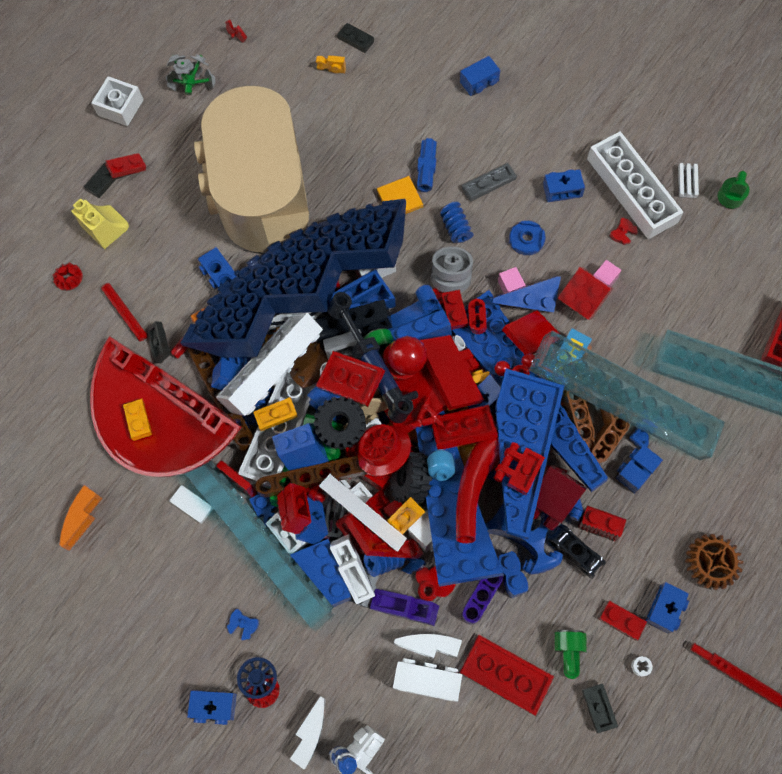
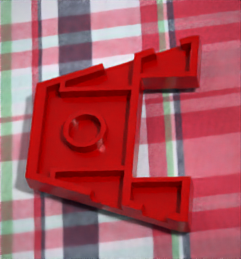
(372, 543)

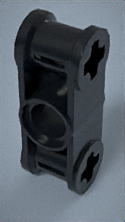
(587, 555)

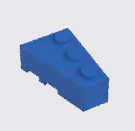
(367, 290)
(323, 571)

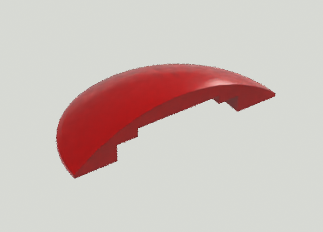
(182, 422)

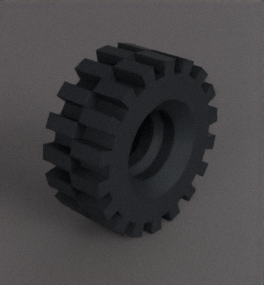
(346, 437)
(411, 479)

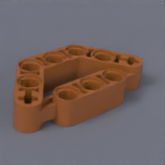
(585, 424)

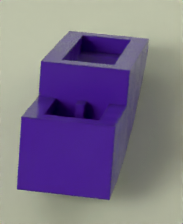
(405, 607)

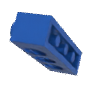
(213, 261)

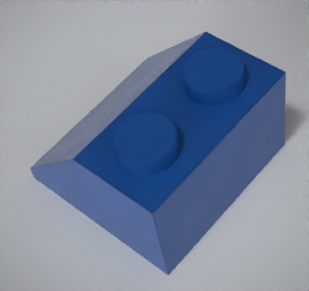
(300, 447)

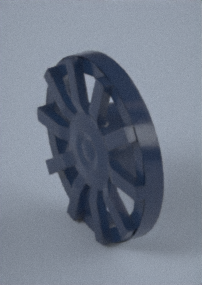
(257, 678)

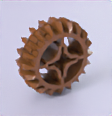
(730, 569)

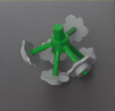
(188, 72)

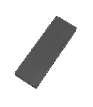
(489, 182)

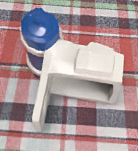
(358, 753)

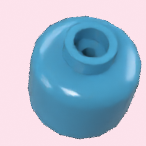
(441, 465)

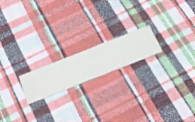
(363, 512)

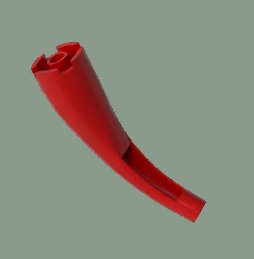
(481, 462)

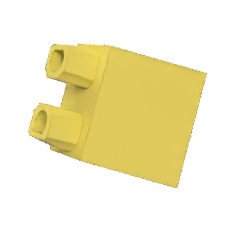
(100, 222)

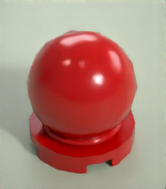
(405, 357)

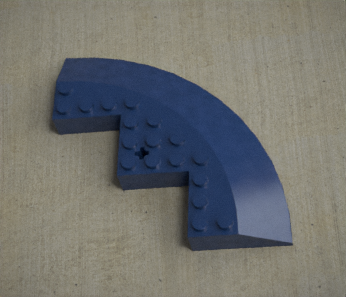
(296, 277)

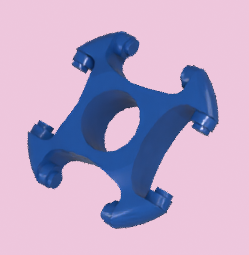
(536, 539)

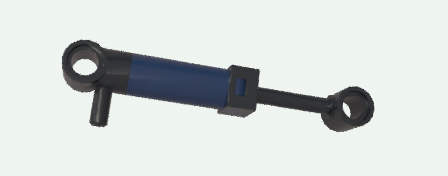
(367, 351)

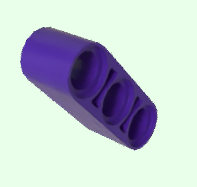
(479, 606)

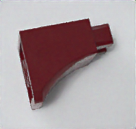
(557, 496)

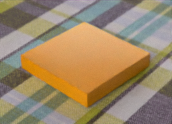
(401, 189)

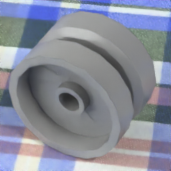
(451, 269)

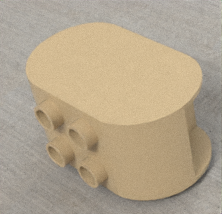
(252, 167)

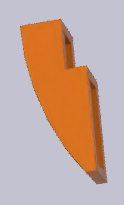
(78, 517)

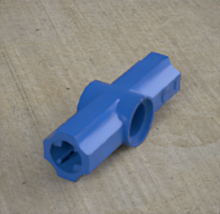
(426, 165)

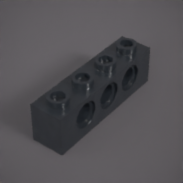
(366, 318)

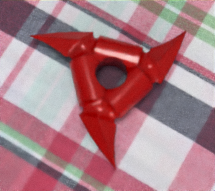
(425, 408)

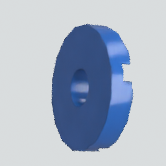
(527, 247)

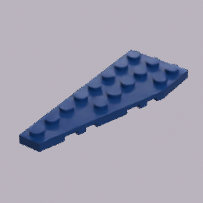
(527, 416)

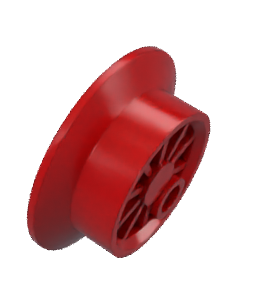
(383, 449)

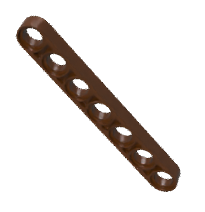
(197, 360)
(315, 480)

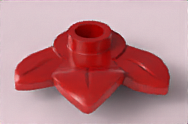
(428, 578)

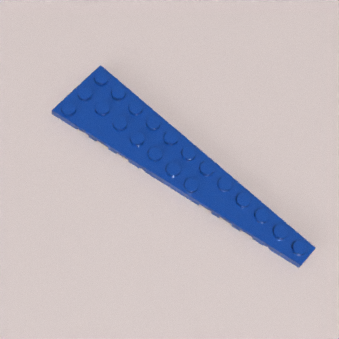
(495, 347)
(455, 560)

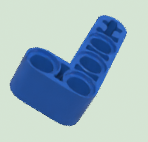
(425, 306)

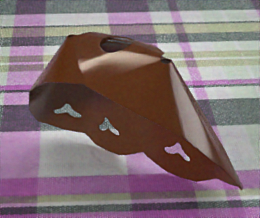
(309, 365)

